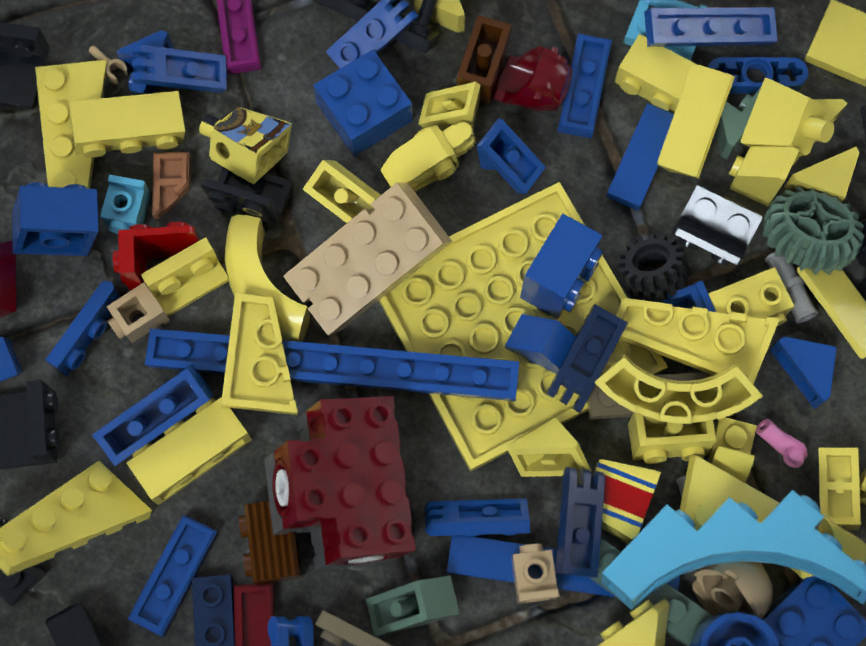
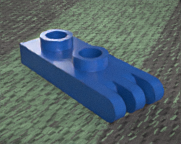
(371, 32)
(179, 68)
(88, 325)
(477, 517)

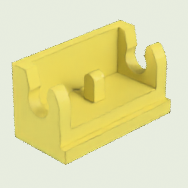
(840, 486)

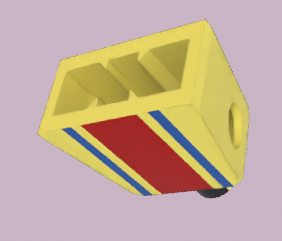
(626, 497)

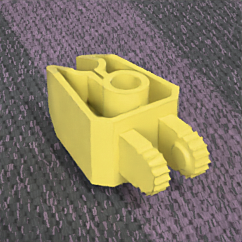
(429, 155)

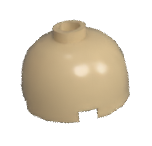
(734, 588)

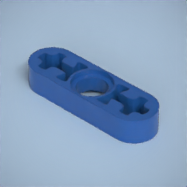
(764, 64)

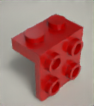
(148, 243)

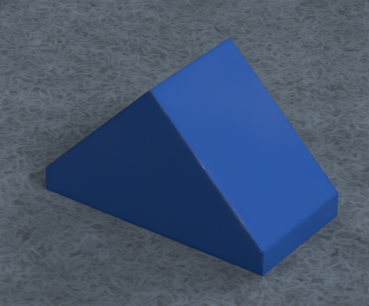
(540, 341)
(808, 366)

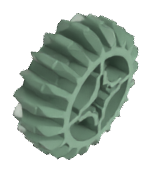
(813, 230)

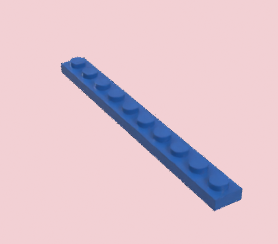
(348, 365)

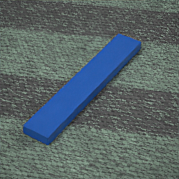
(493, 561)

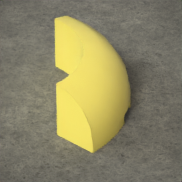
(247, 275)
(678, 400)

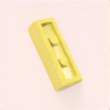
(695, 121)
(841, 303)

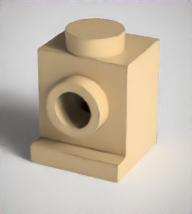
(136, 302)
(532, 589)

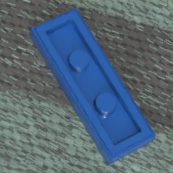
(586, 85)
(641, 158)
(173, 575)

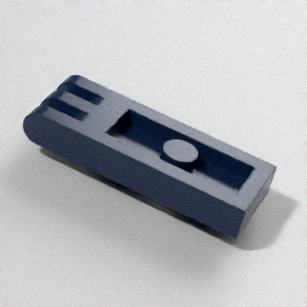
(587, 356)
(580, 523)
(213, 611)

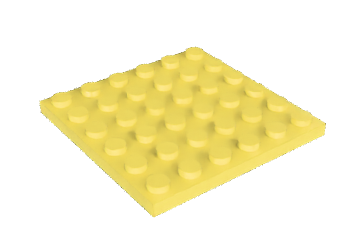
(470, 304)

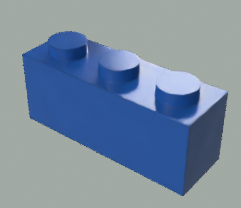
(153, 415)

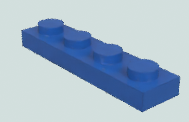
(710, 26)

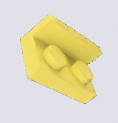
(185, 277)

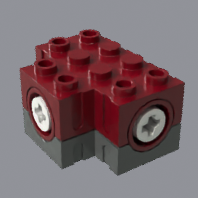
(343, 484)

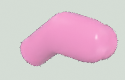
(789, 447)

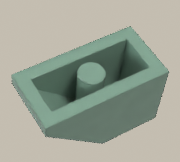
(412, 605)

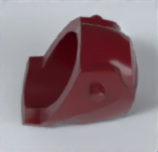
(534, 80)

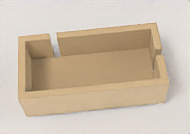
(367, 258)

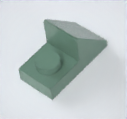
(732, 125)

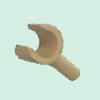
(111, 65)

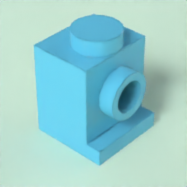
(128, 191)

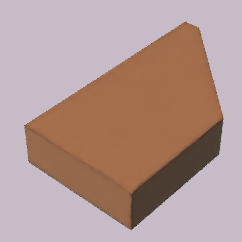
(170, 180)

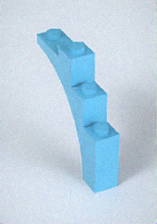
(732, 534)

